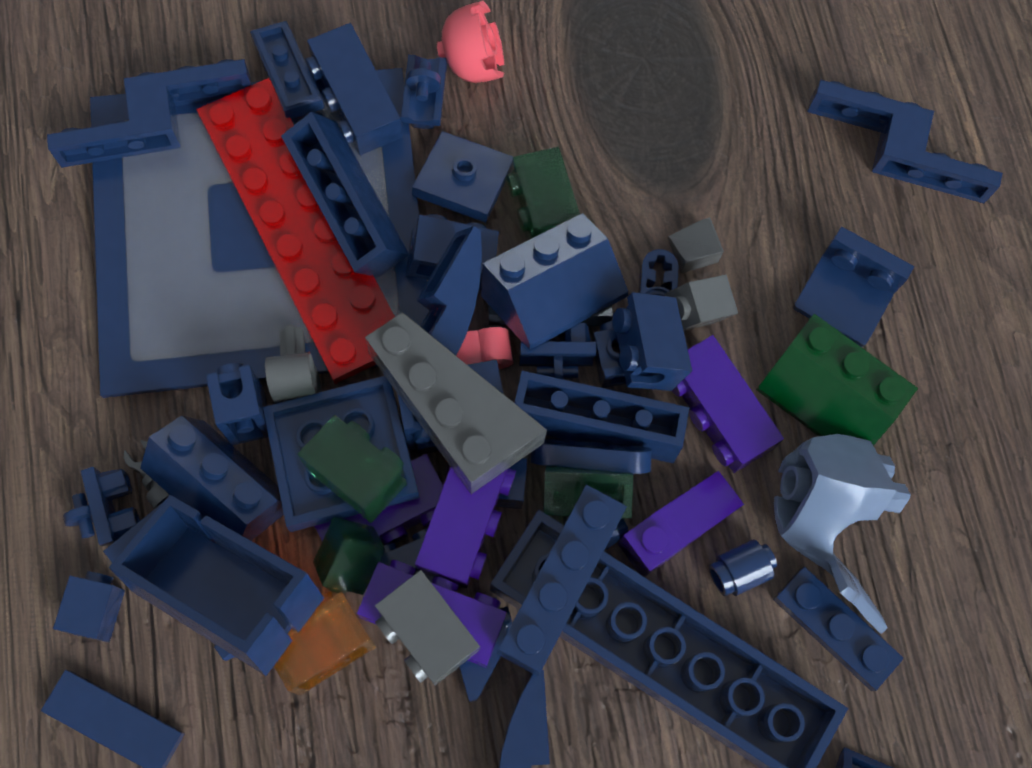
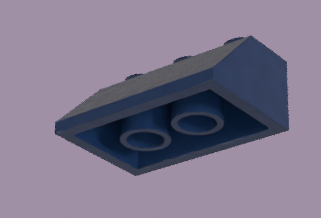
(553, 281)
(212, 476)

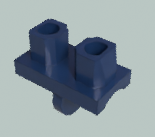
(424, 92)
(561, 358)
(100, 491)

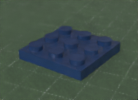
(296, 421)

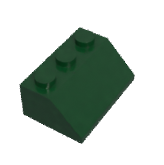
(836, 385)

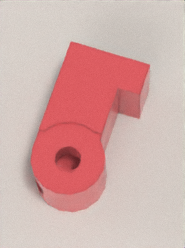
(487, 345)

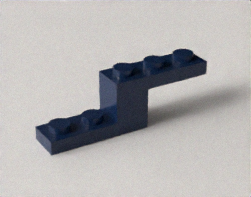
(151, 113)
(904, 141)

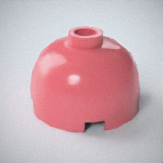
(472, 44)

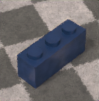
(353, 89)

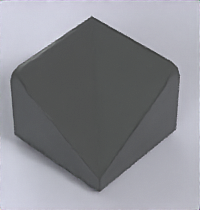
(696, 246)

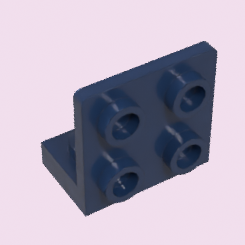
(852, 285)

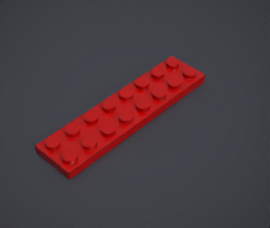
(326, 291)

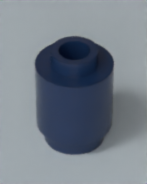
(743, 568)

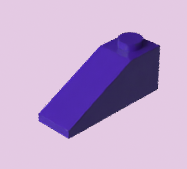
(679, 523)

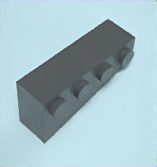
(457, 408)

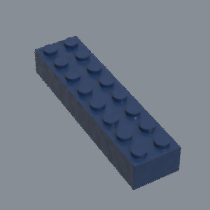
(682, 658)

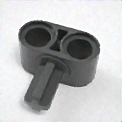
(294, 370)

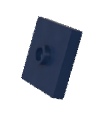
(463, 176)

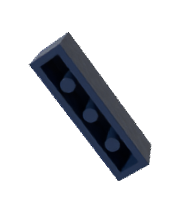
(345, 195)
(603, 415)
(561, 580)

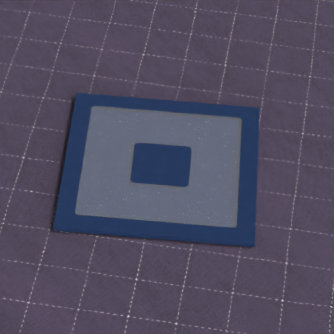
(187, 270)

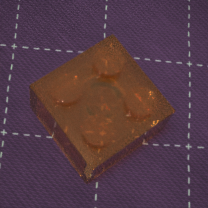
(324, 645)

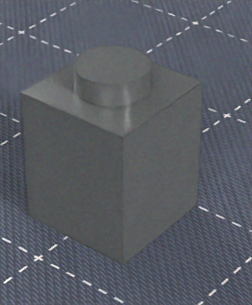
(704, 301)

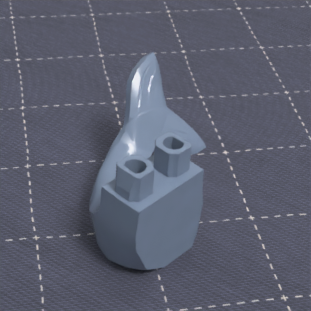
(825, 490)

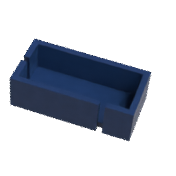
(222, 590)

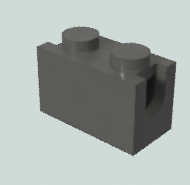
(426, 628)

